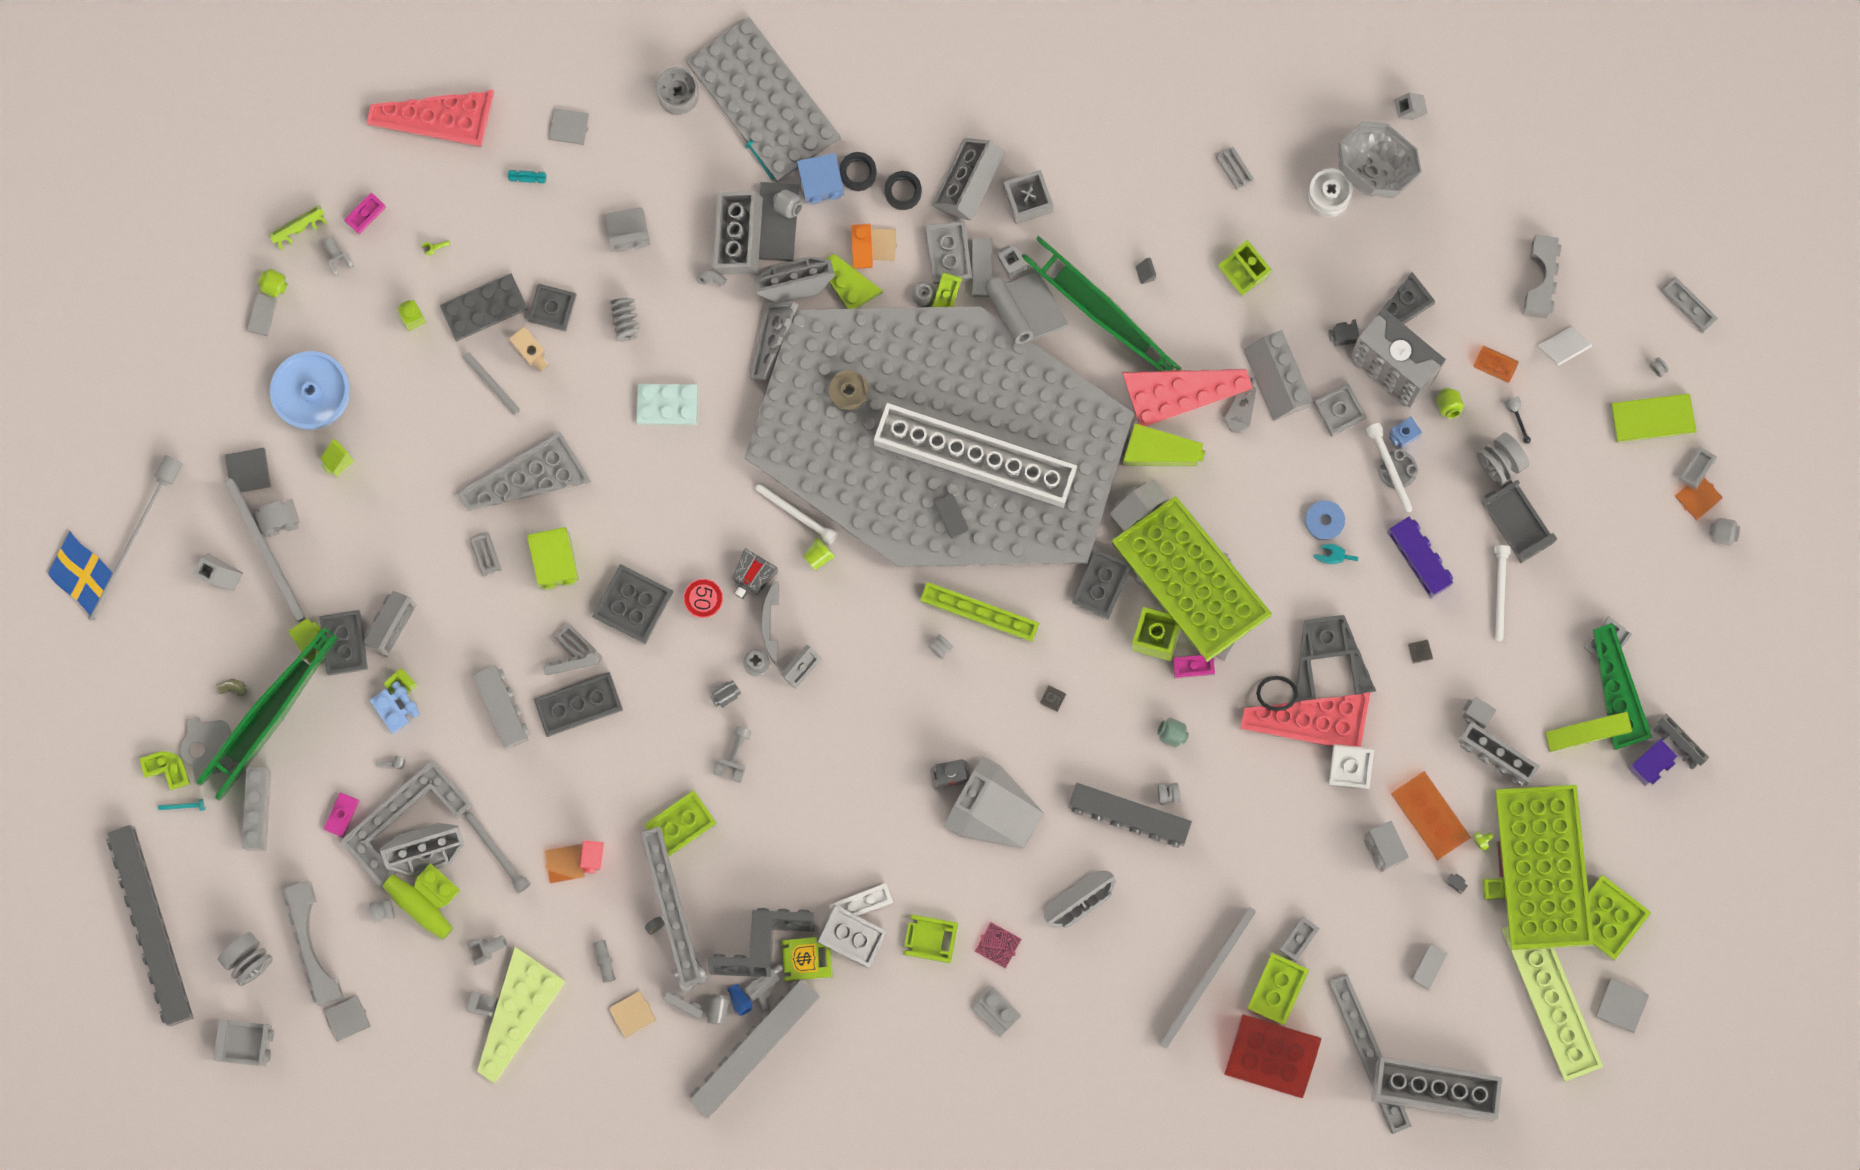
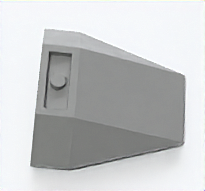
(994, 808)

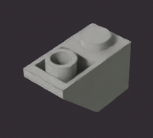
(217, 572)

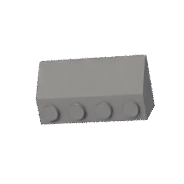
(968, 178)
(1278, 375)

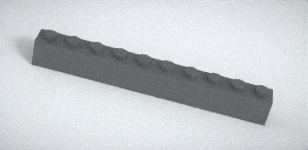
(150, 926)

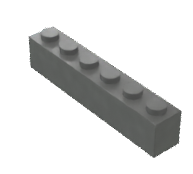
(1129, 814)

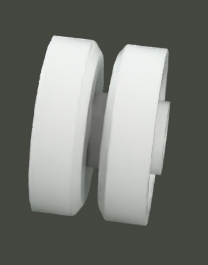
(1340, 191)

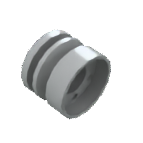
(677, 80)
(1503, 458)
(243, 956)

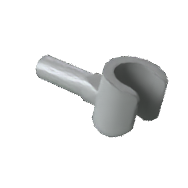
(398, 763)

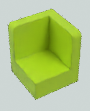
(404, 680)

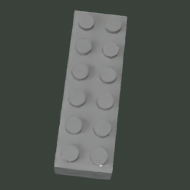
(1437, 1089)

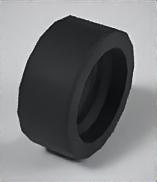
(858, 156)
(903, 175)

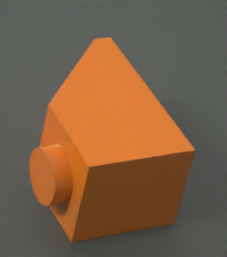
(861, 246)

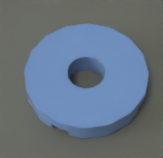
(1329, 509)

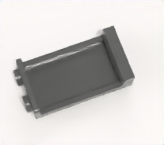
(1518, 521)

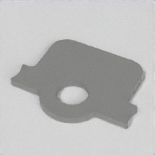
(212, 736)

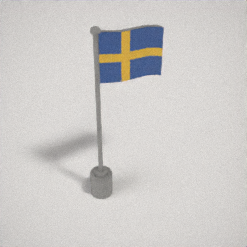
(84, 573)

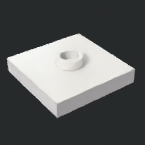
(1351, 766)

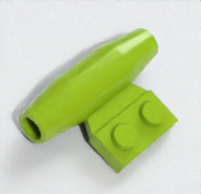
(425, 899)

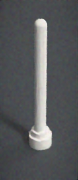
(1375, 432)
(828, 535)
(1502, 553)

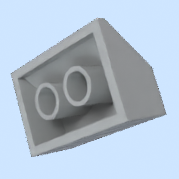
(389, 623)

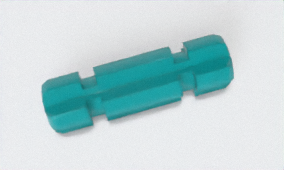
(527, 176)

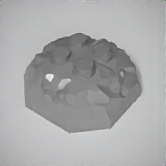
(1378, 160)

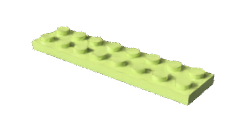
(1556, 1010)

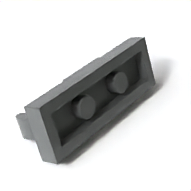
(1682, 741)

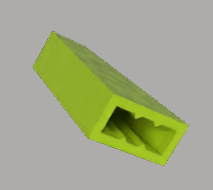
(1160, 448)

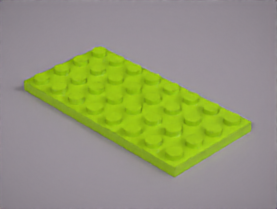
(1191, 578)
(1544, 867)

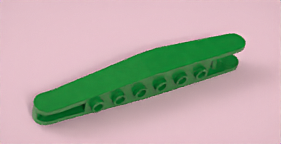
(1100, 307)
(267, 713)

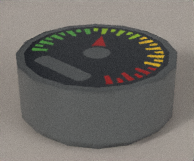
(654, 925)

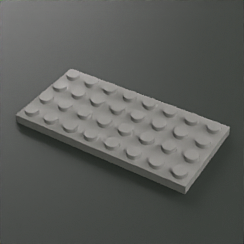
(763, 99)

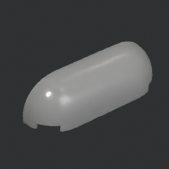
(1080, 899)

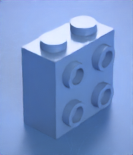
(820, 178)

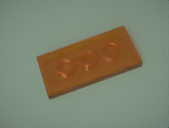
(1430, 815)

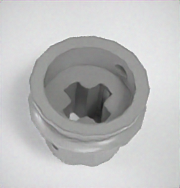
(761, 667)

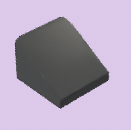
(1146, 271)

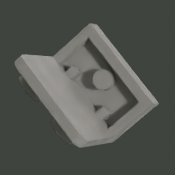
(627, 229)

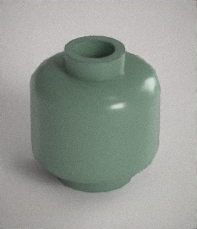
(1172, 732)

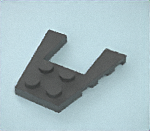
(1327, 639)

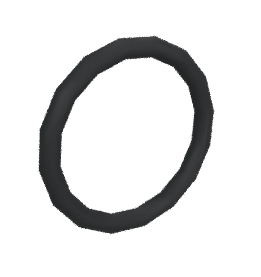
(1282, 679)

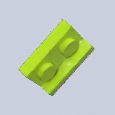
(1245, 268)

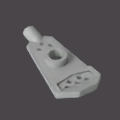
(1239, 412)

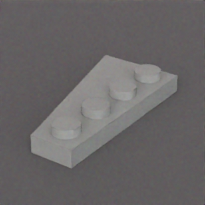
(773, 329)

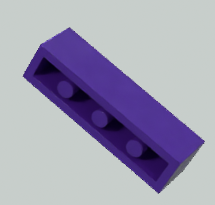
(1420, 557)

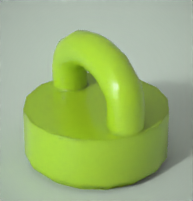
(1481, 840)

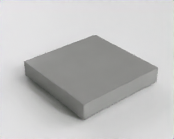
(1339, 409)
(1622, 1005)

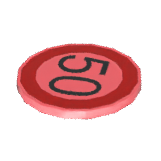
(703, 598)

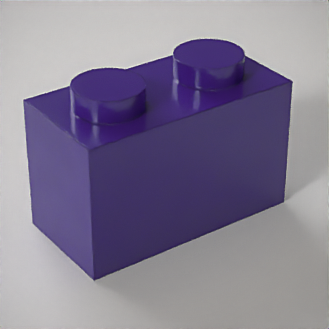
(1653, 762)

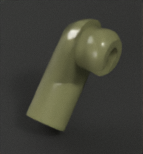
(234, 685)

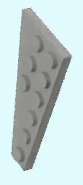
(538, 471)

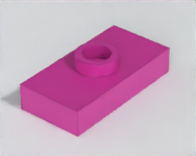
(365, 213)
(1192, 666)
(341, 814)

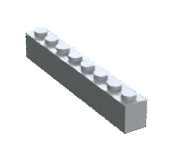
(754, 1048)

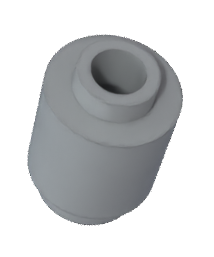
(717, 1009)

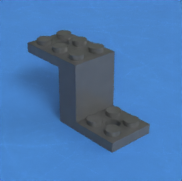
(761, 943)

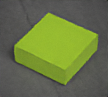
(1493, 889)

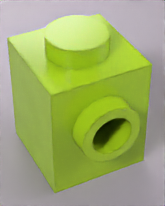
(411, 315)

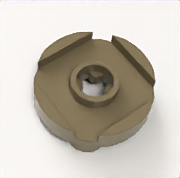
(843, 400)

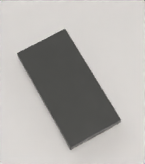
(777, 231)
(578, 704)

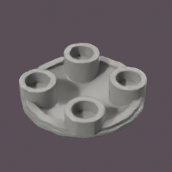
(1405, 467)

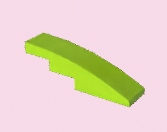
(1588, 732)

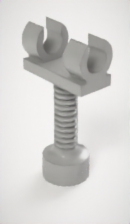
(742, 734)

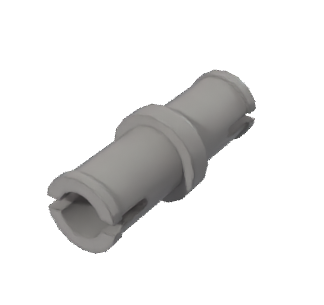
(604, 961)

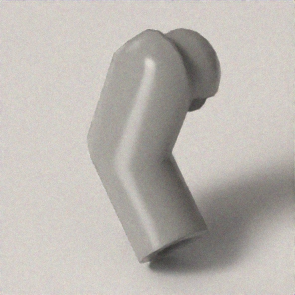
(711, 276)

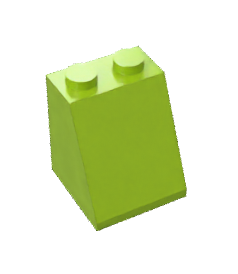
(553, 558)

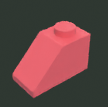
(591, 856)

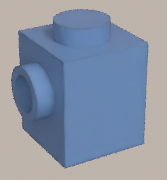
(1405, 433)

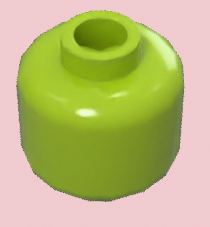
(272, 283)
(1449, 403)

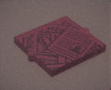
(998, 945)

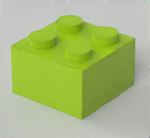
(1156, 634)

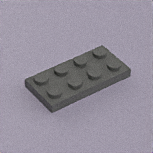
(483, 307)

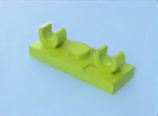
(297, 226)

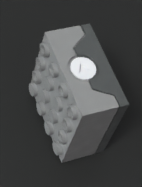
(1396, 358)

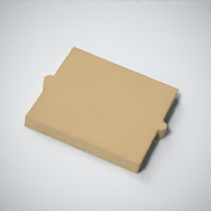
(883, 244)
(632, 1014)

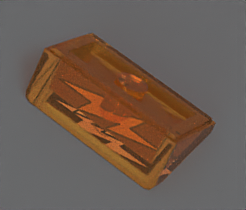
(1496, 364)

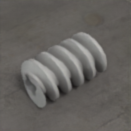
(623, 319)

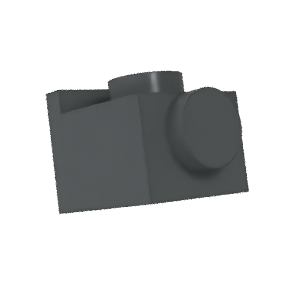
(1344, 333)

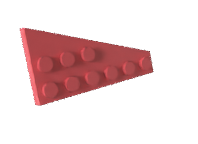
(441, 117)
(1174, 392)
(1313, 721)

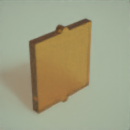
(1699, 501)
(564, 864)

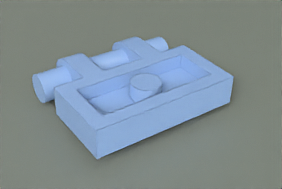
(389, 709)

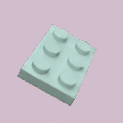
(667, 404)

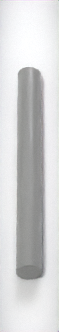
(491, 383)

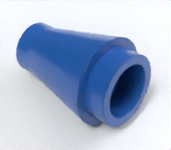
(740, 1001)

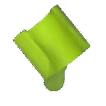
(434, 247)

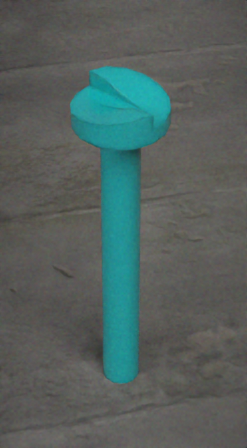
(762, 164)
(200, 804)

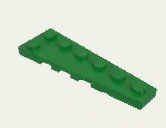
(1619, 687)

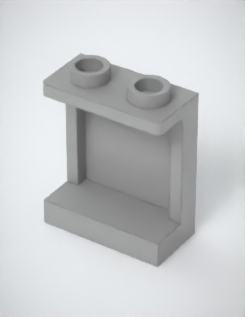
(243, 1042)

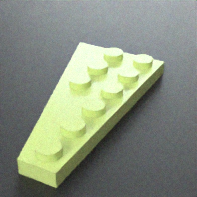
(521, 1004)

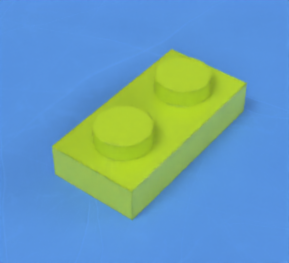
(947, 290)

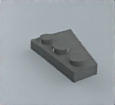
(1409, 300)

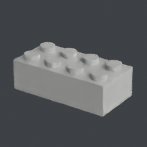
(738, 232)

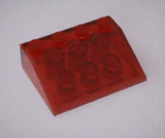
(1272, 1056)

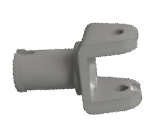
(335, 254)
(488, 948)

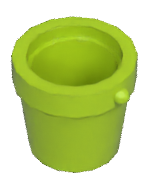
(818, 555)

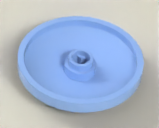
(310, 390)

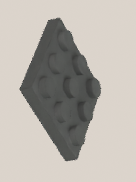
(632, 604)

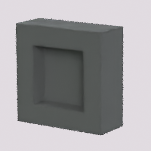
(1456, 882)

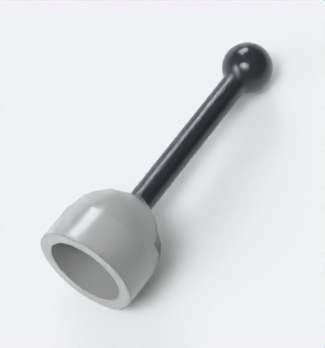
(1514, 405)

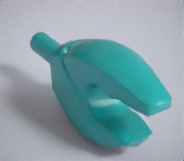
(1337, 555)

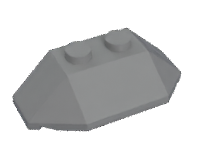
(794, 279)
(416, 849)

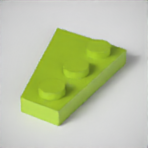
(851, 285)

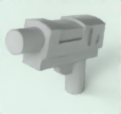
(759, 988)

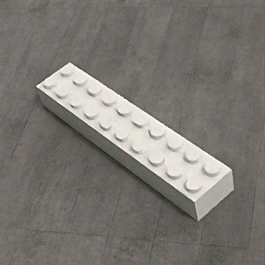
(975, 455)

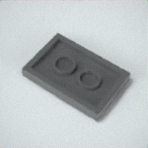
(1101, 584)
(349, 650)

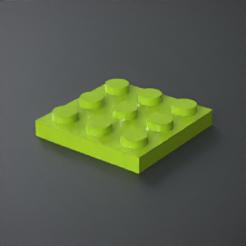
(1614, 917)

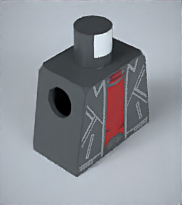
(752, 574)
(950, 774)

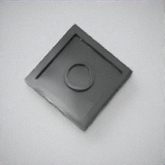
(552, 307)
(249, 469)

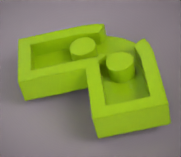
(166, 763)

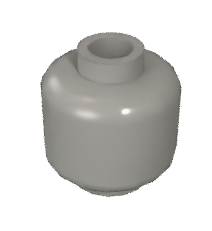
(787, 203)
(1724, 531)

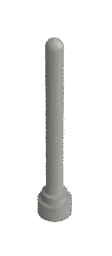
(519, 882)

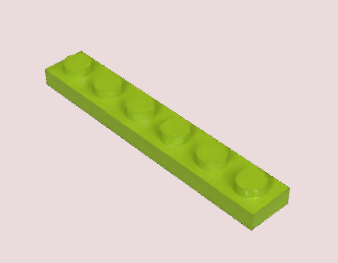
(979, 612)

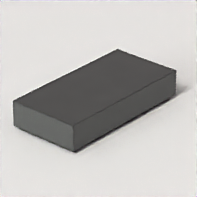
(951, 516)

